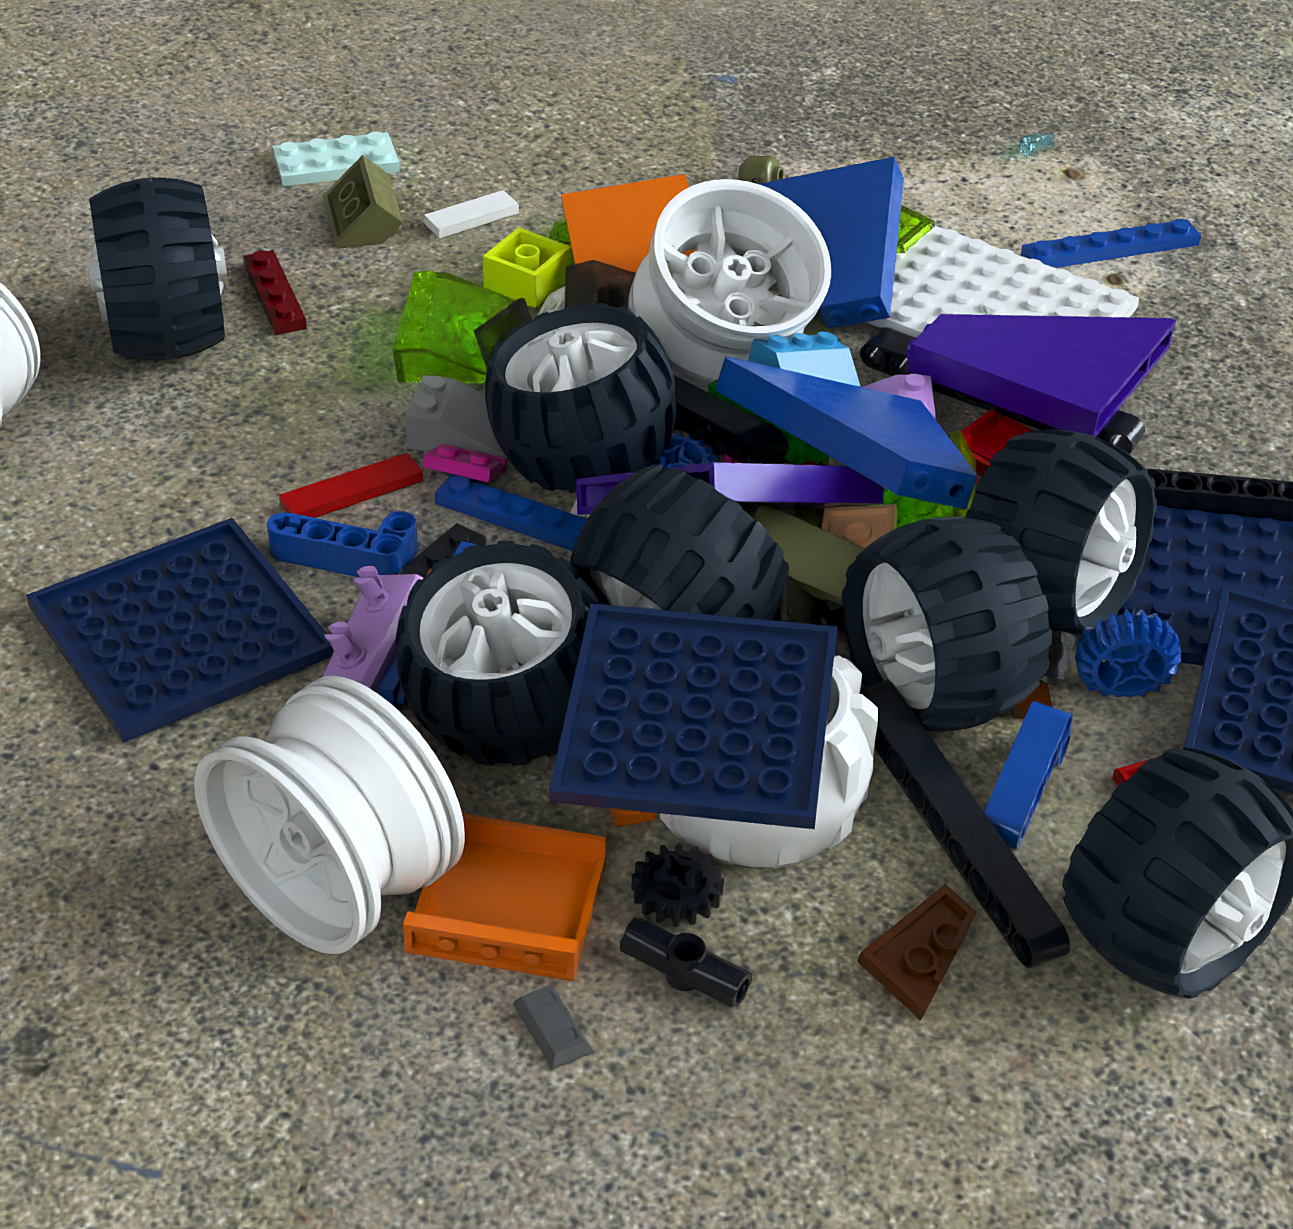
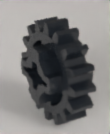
(677, 884)

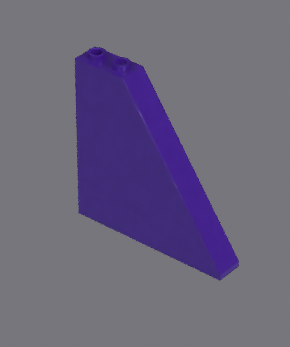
(1043, 367)
(760, 485)

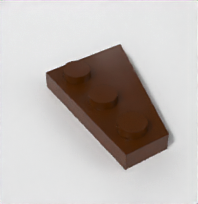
(919, 949)

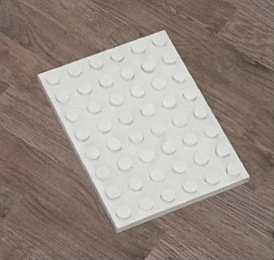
(970, 277)

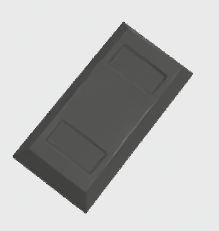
(552, 1027)

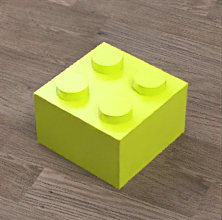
(526, 266)

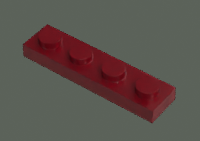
(274, 292)

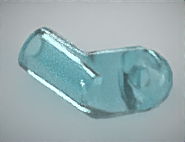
(1037, 140)

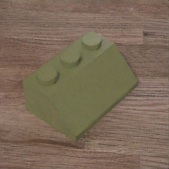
(362, 206)

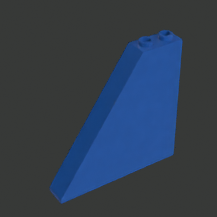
(859, 221)
(866, 429)

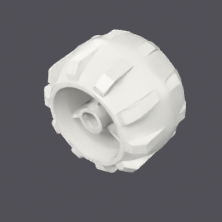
(842, 789)

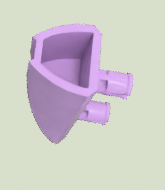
(368, 640)

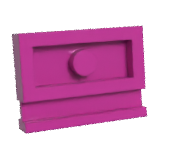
(465, 462)

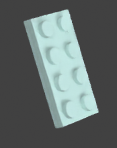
(330, 158)

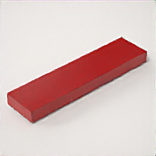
(352, 487)

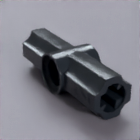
(686, 962)

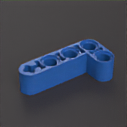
(343, 546)
(1034, 754)

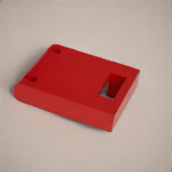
(986, 439)

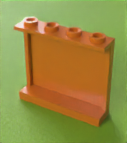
(618, 220)
(512, 899)

